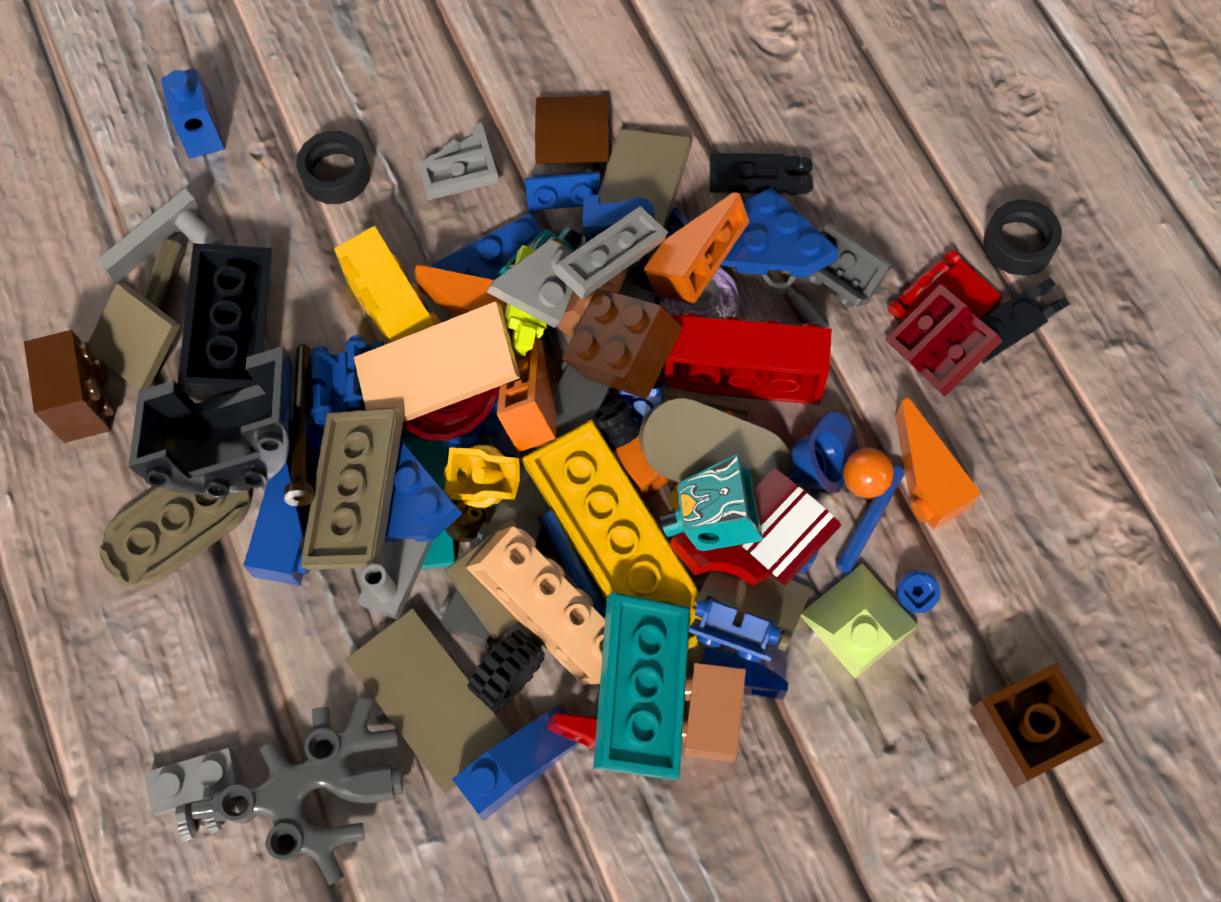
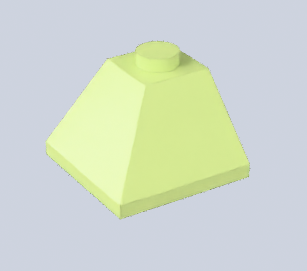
(858, 620)

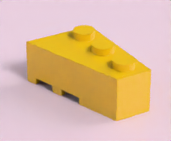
(382, 287)

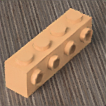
(543, 601)

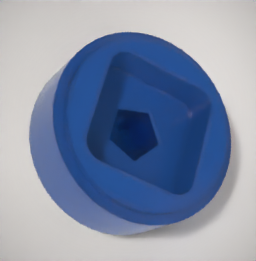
(917, 591)

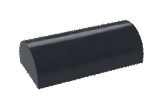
(223, 318)

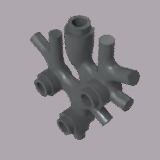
(289, 783)

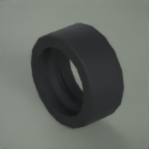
(324, 145)
(1034, 215)

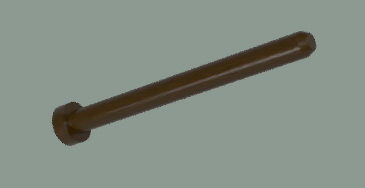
(299, 492)

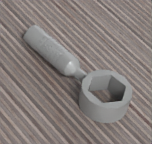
(798, 301)

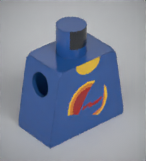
(190, 99)

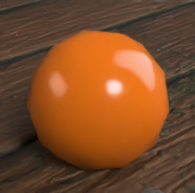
(868, 473)

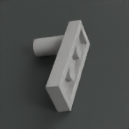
(175, 216)
(611, 252)
(390, 583)

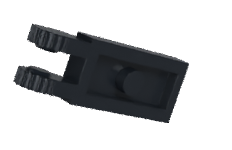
(759, 172)
(1021, 317)

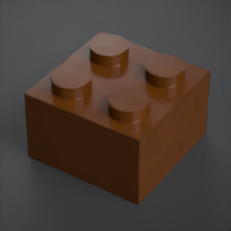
(622, 342)
(68, 386)
(1035, 725)

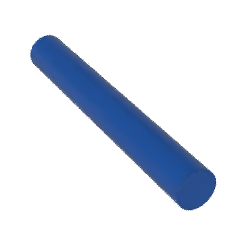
(867, 525)
(572, 560)

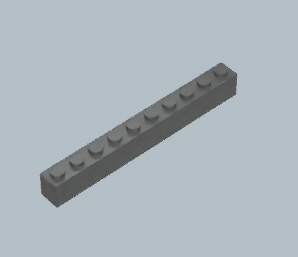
(575, 405)

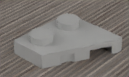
(459, 166)
(535, 286)

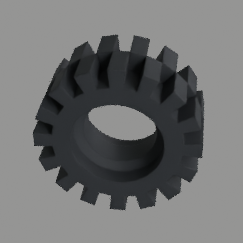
(506, 670)

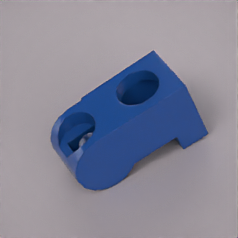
(600, 216)

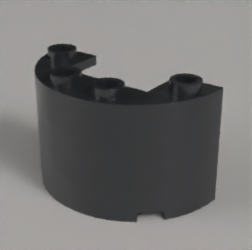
(219, 442)

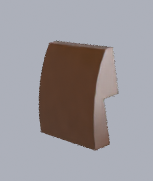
(571, 129)

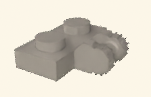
(194, 779)

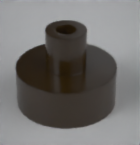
(468, 524)

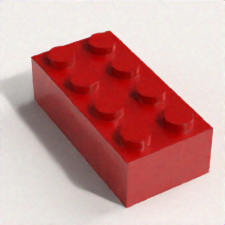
(750, 359)

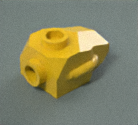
(481, 476)

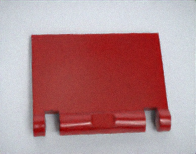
(960, 281)

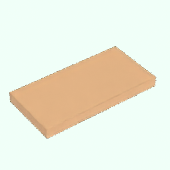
(439, 364)

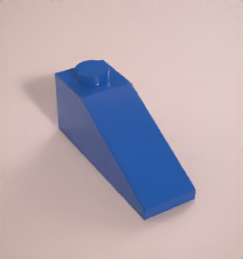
(277, 535)
(512, 765)

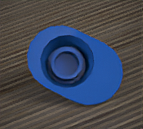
(821, 454)

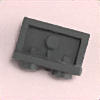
(856, 271)

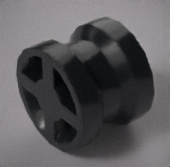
(617, 422)

